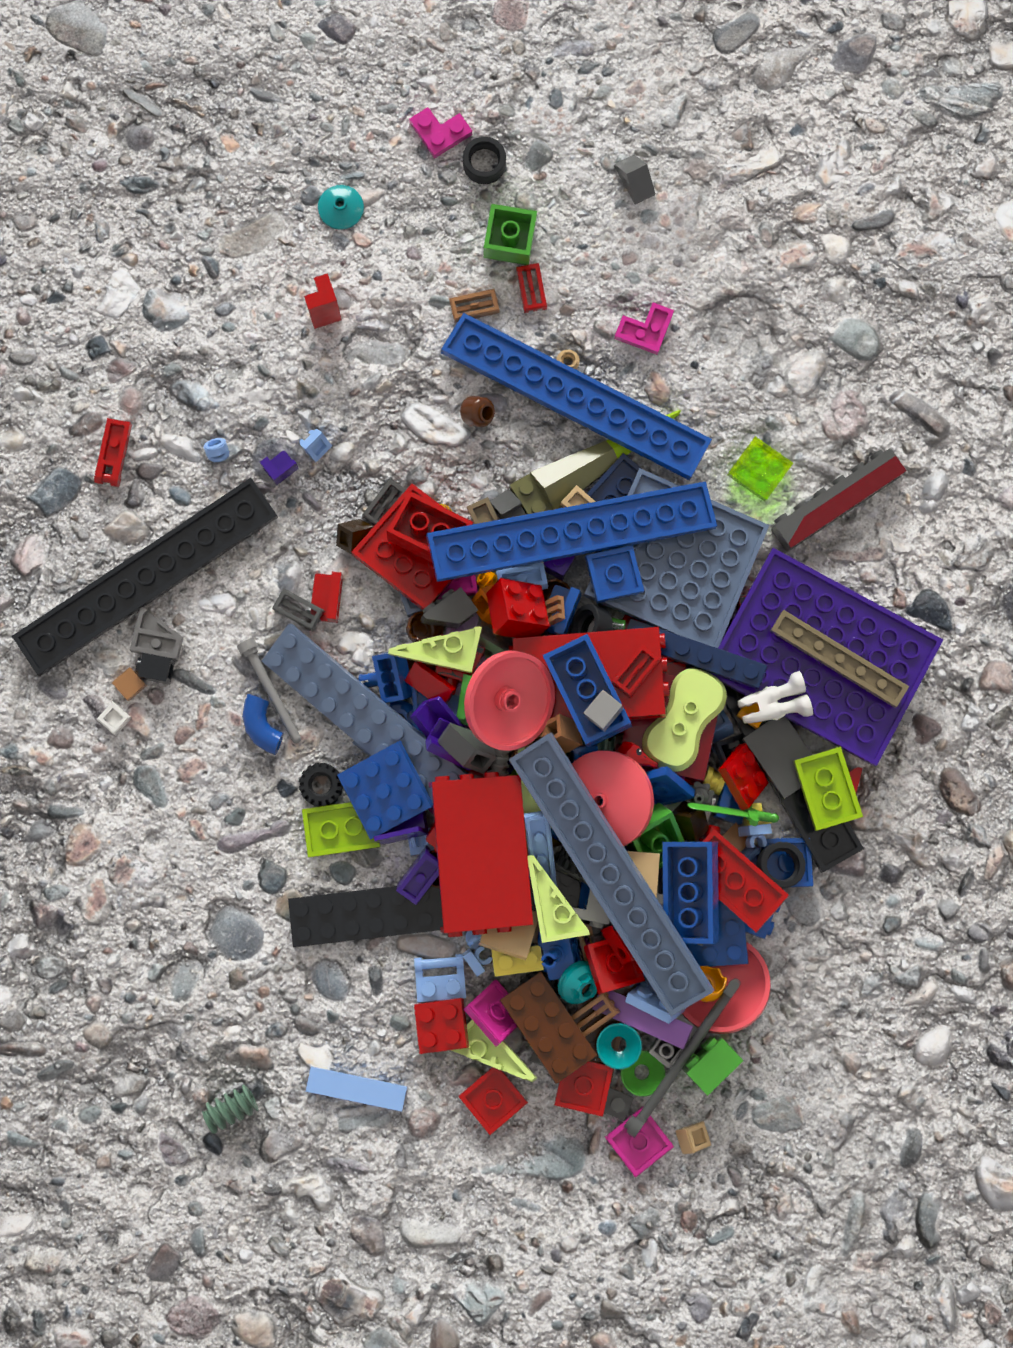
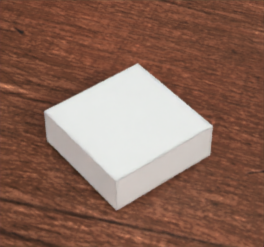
(114, 718)

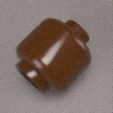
(477, 411)

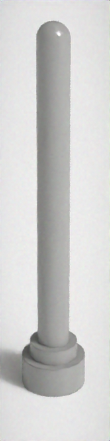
(249, 650)

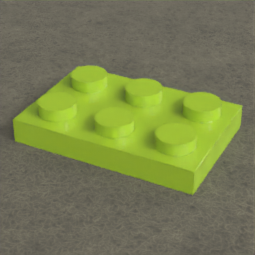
(827, 788)
(334, 830)

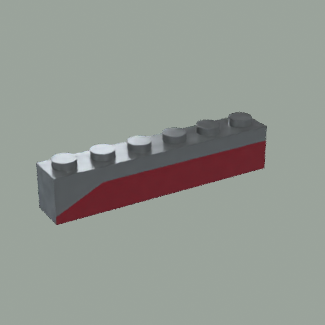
(838, 500)

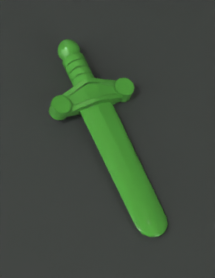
(750, 814)

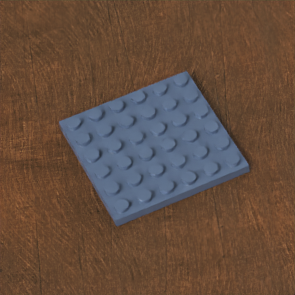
(692, 577)

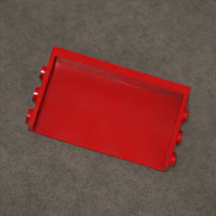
(614, 651)
(481, 853)

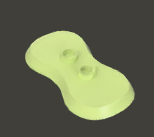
(692, 704)

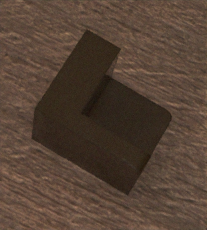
(351, 533)
(691, 822)

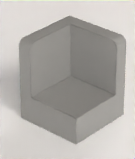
(603, 710)

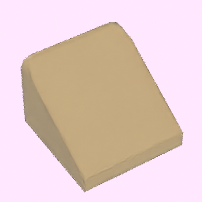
(693, 1138)

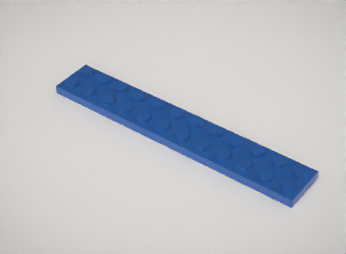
(576, 396)
(570, 531)

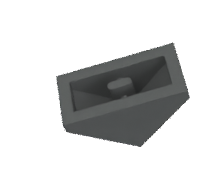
(636, 178)

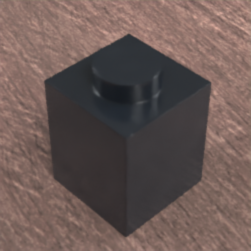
(155, 668)

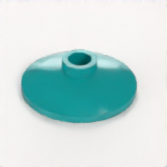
(344, 216)

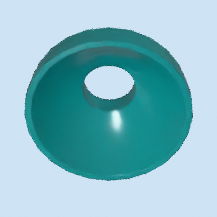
(574, 980)
(625, 1057)

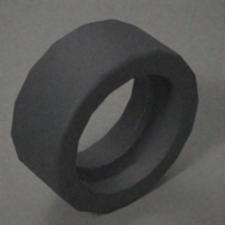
(489, 144)
(585, 615)
(796, 855)

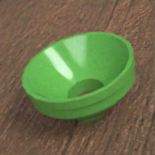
(645, 1086)

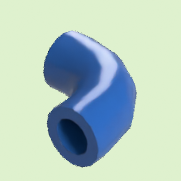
(257, 725)

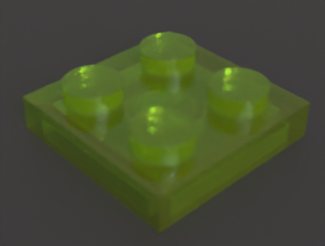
(760, 469)

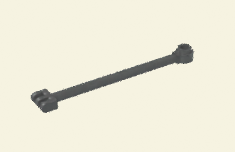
(634, 1123)

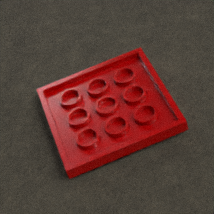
(398, 567)

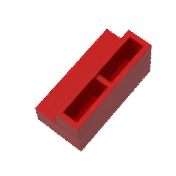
(323, 304)

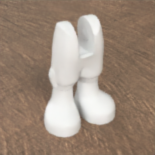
(768, 701)

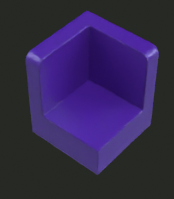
(279, 467)

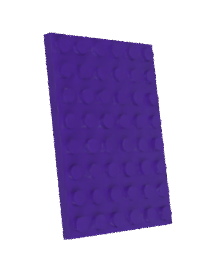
(841, 709)

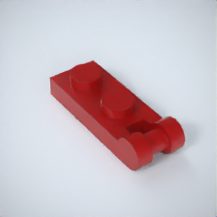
(113, 451)

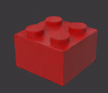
(517, 609)

